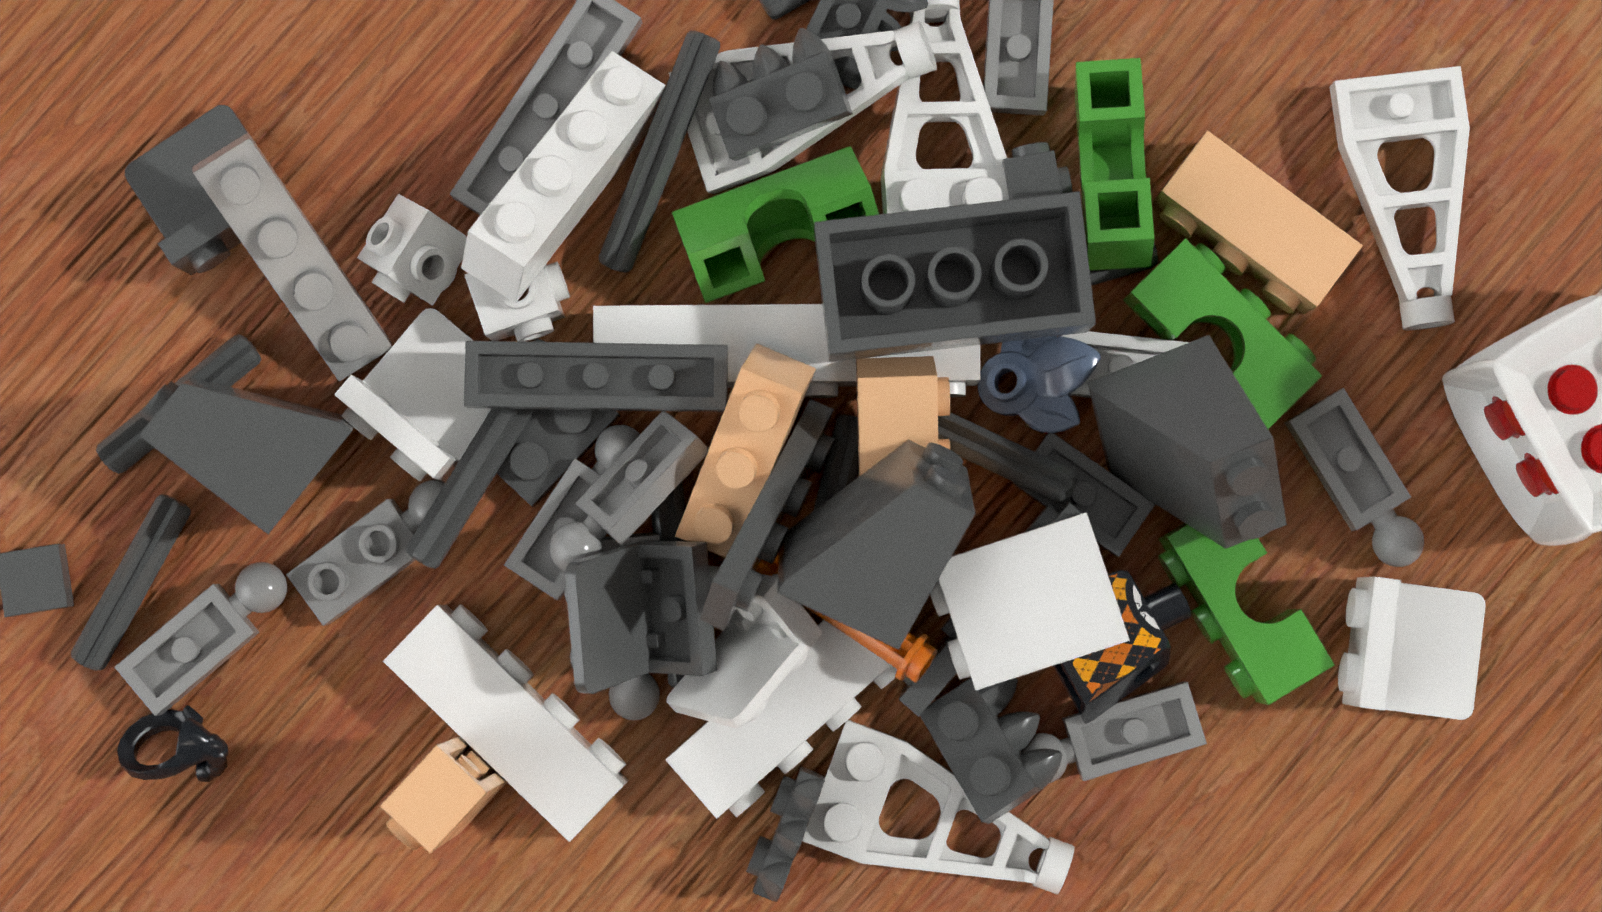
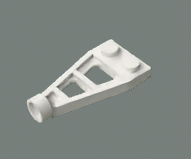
(878, 78)
(1401, 109)
(903, 181)
(854, 796)

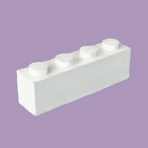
(562, 177)
(507, 719)
(728, 762)

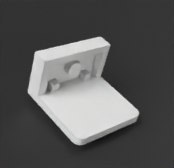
(418, 398)
(1412, 648)
(750, 657)

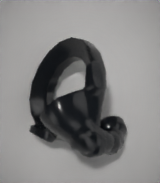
(194, 747)

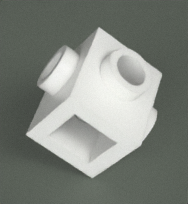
(413, 251)
(525, 318)

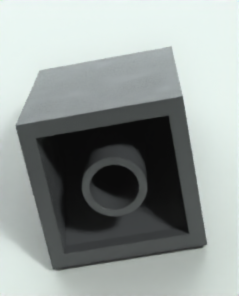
(1191, 442)
(243, 444)
(880, 542)

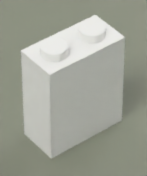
(1029, 602)

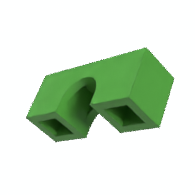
(1113, 164)
(736, 228)
(1192, 290)
(1265, 656)

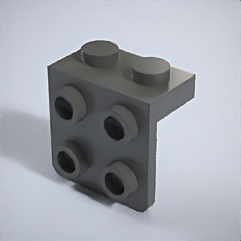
(176, 201)
(639, 613)

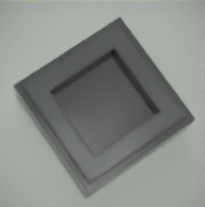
(35, 580)

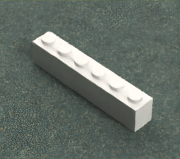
(785, 328)

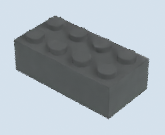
(954, 276)

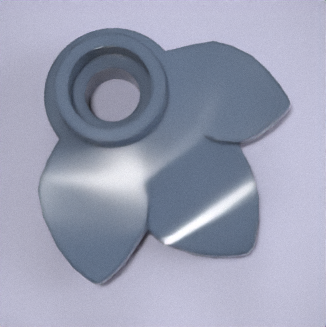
(1045, 374)

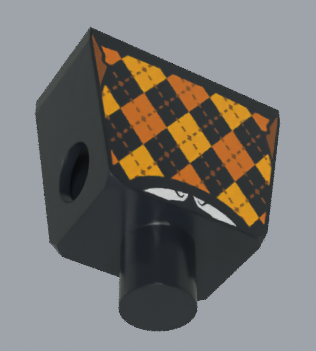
(1109, 675)

